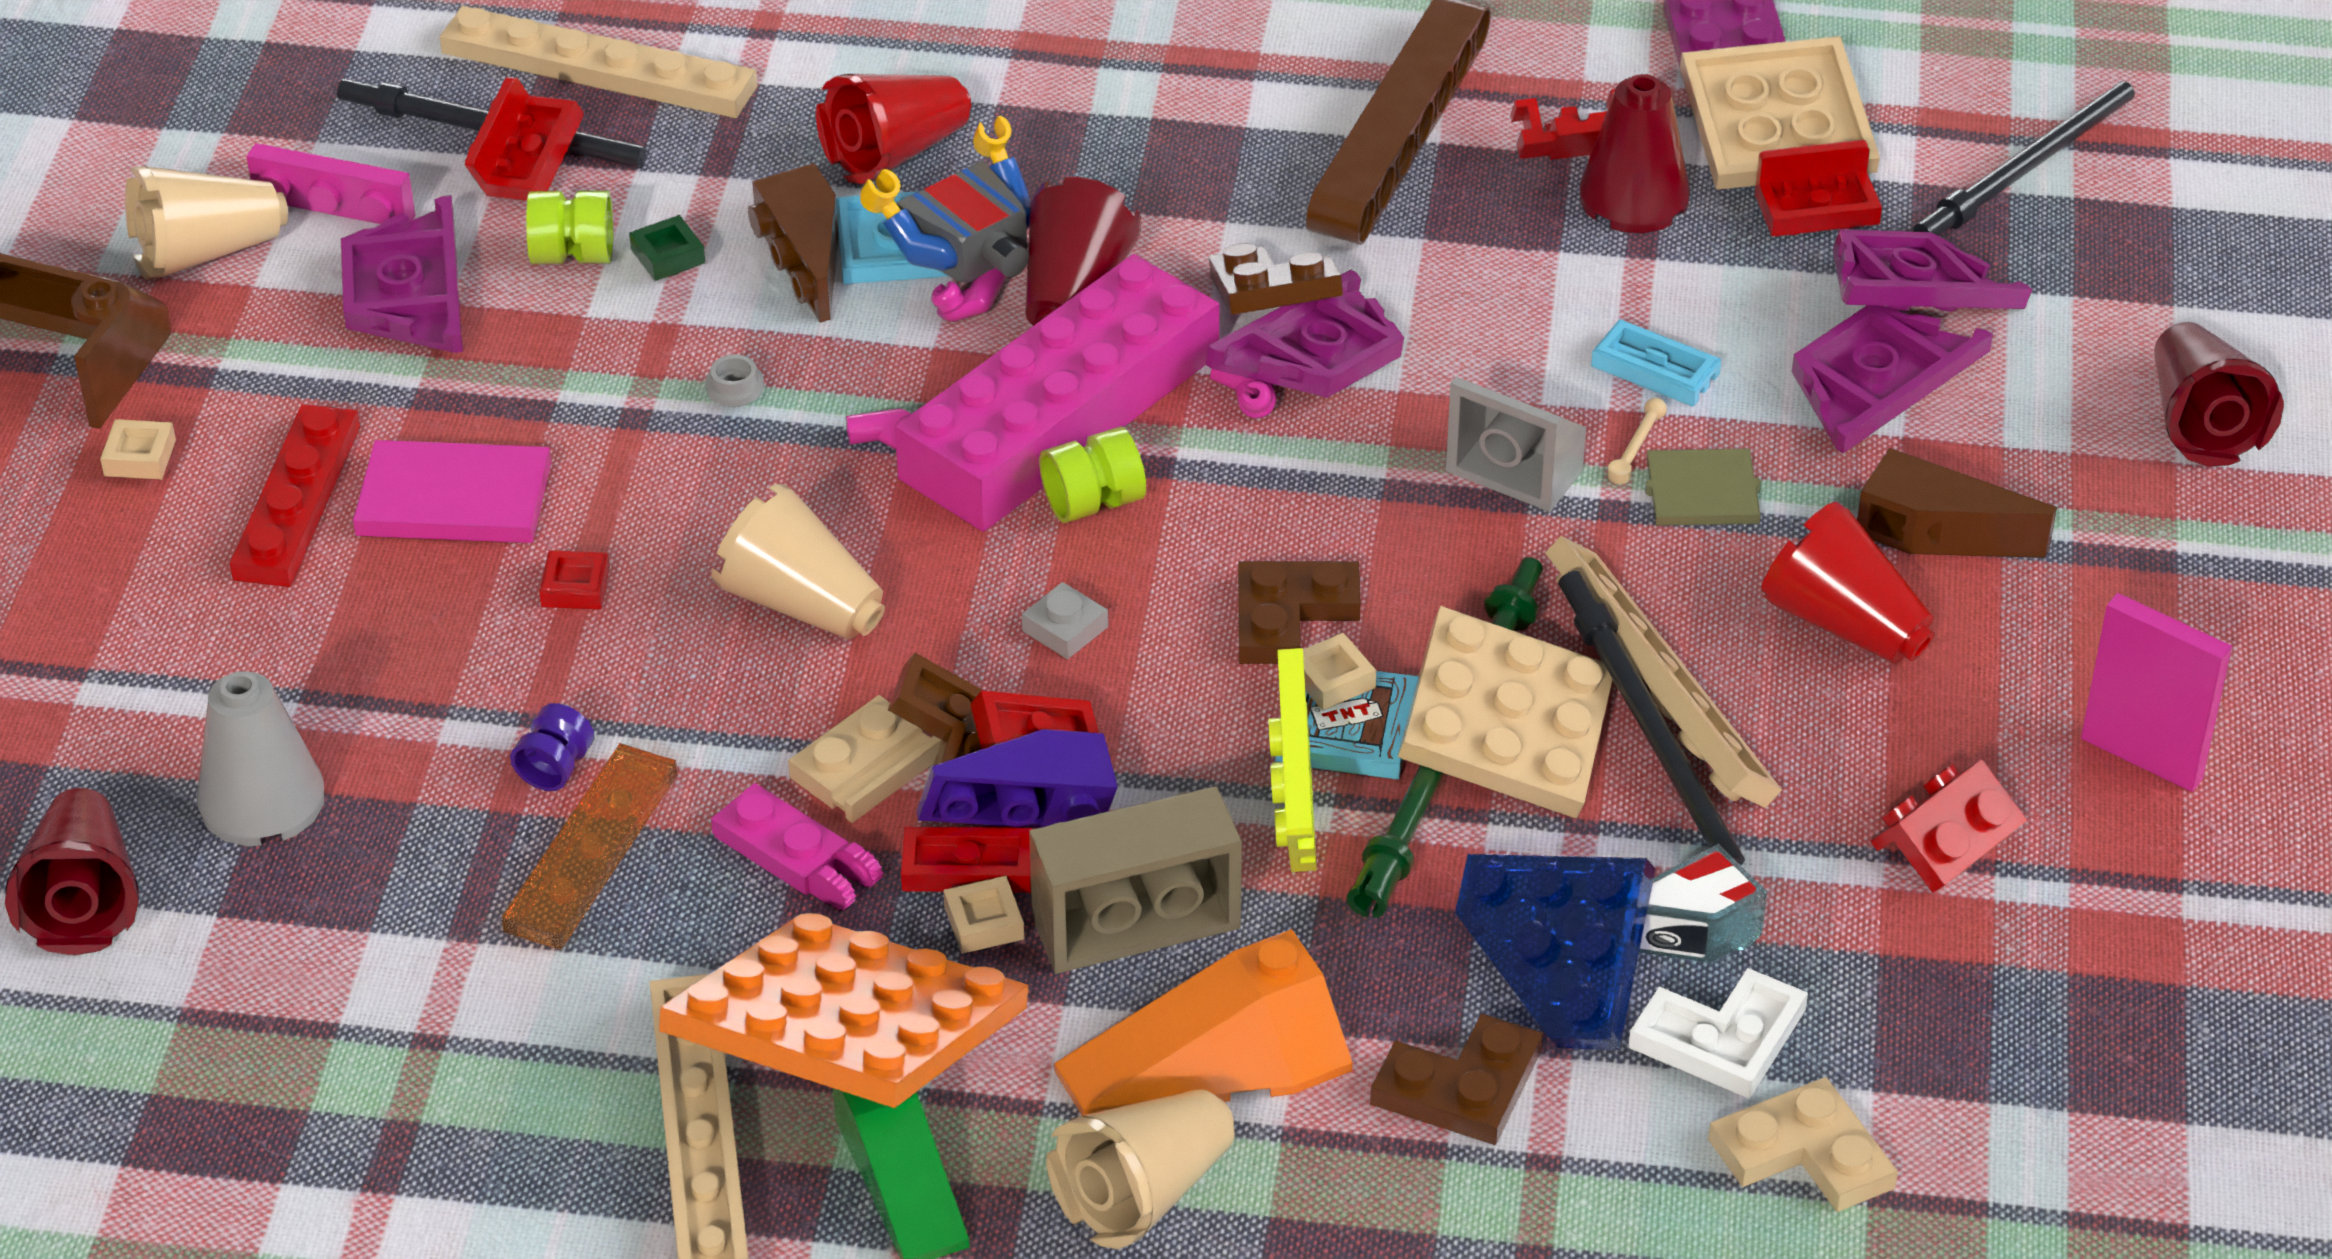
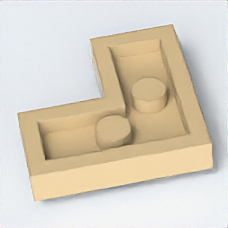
(1807, 1129)

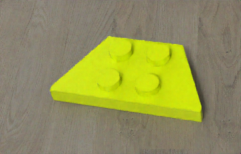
(1293, 777)

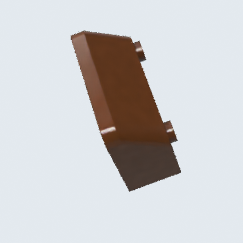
(117, 320)

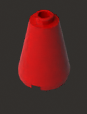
(887, 119)
(1849, 588)

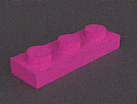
(333, 184)

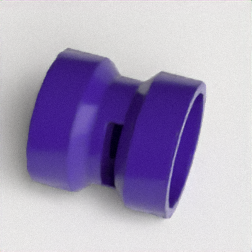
(555, 742)

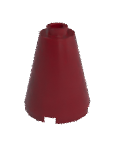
(1637, 160)
(1073, 240)
(2214, 396)
(74, 877)

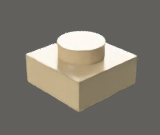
(138, 449)
(1336, 671)
(983, 914)

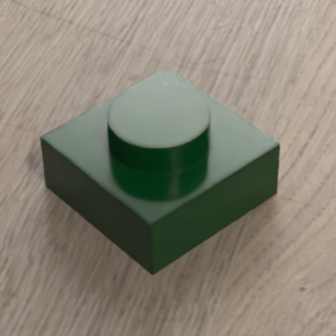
(667, 247)

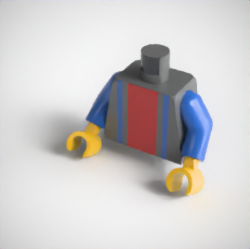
(964, 221)

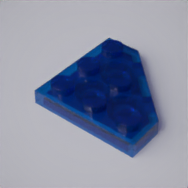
(1562, 936)

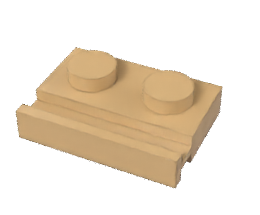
(863, 759)

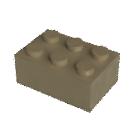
(1136, 879)

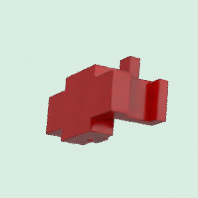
(1562, 138)

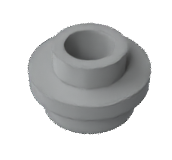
(734, 381)

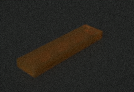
(589, 846)

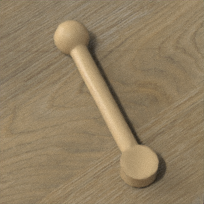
(1620, 470)

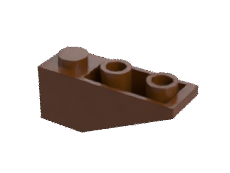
(801, 226)
(1950, 513)

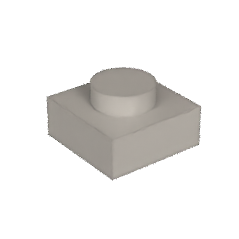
(1065, 620)

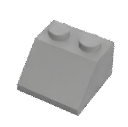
(1512, 445)

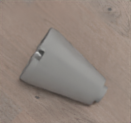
(254, 765)

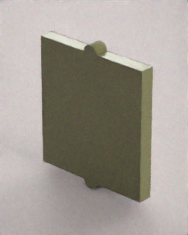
(1702, 487)

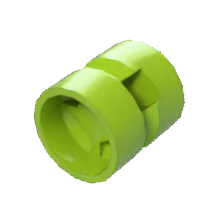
(569, 227)
(1084, 477)

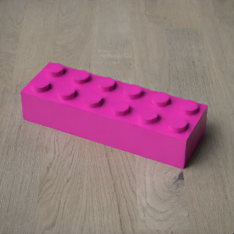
(1057, 383)

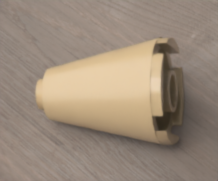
(197, 217)
(797, 567)
(1136, 1161)

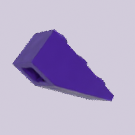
(1023, 782)

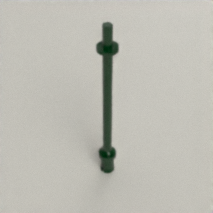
(1388, 856)

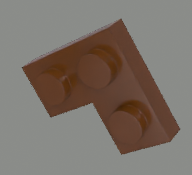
(1253, 283)
(1283, 593)
(939, 705)
(1464, 1094)

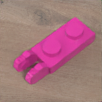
(794, 847)

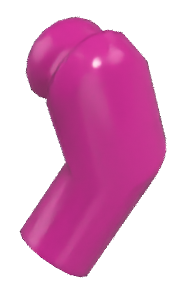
(978, 299)
(1254, 396)
(875, 426)

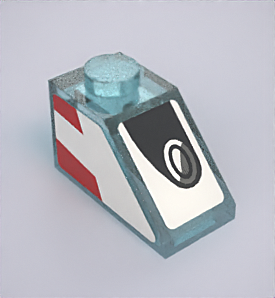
(1703, 909)

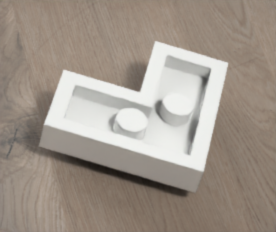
(1723, 1046)

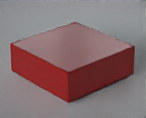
(574, 579)

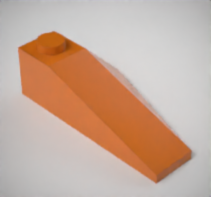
(1230, 1029)

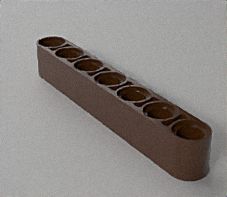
(1398, 120)

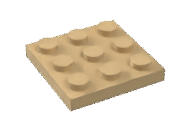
(1770, 101)
(1507, 712)

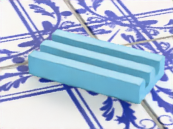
(1656, 362)

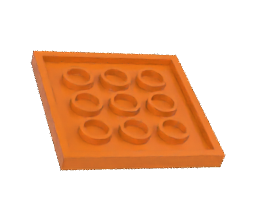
(845, 1009)

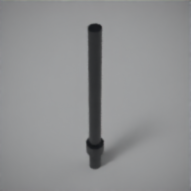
(395, 101)
(1962, 205)
(1599, 630)

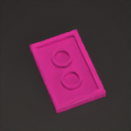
(452, 491)
(2155, 692)

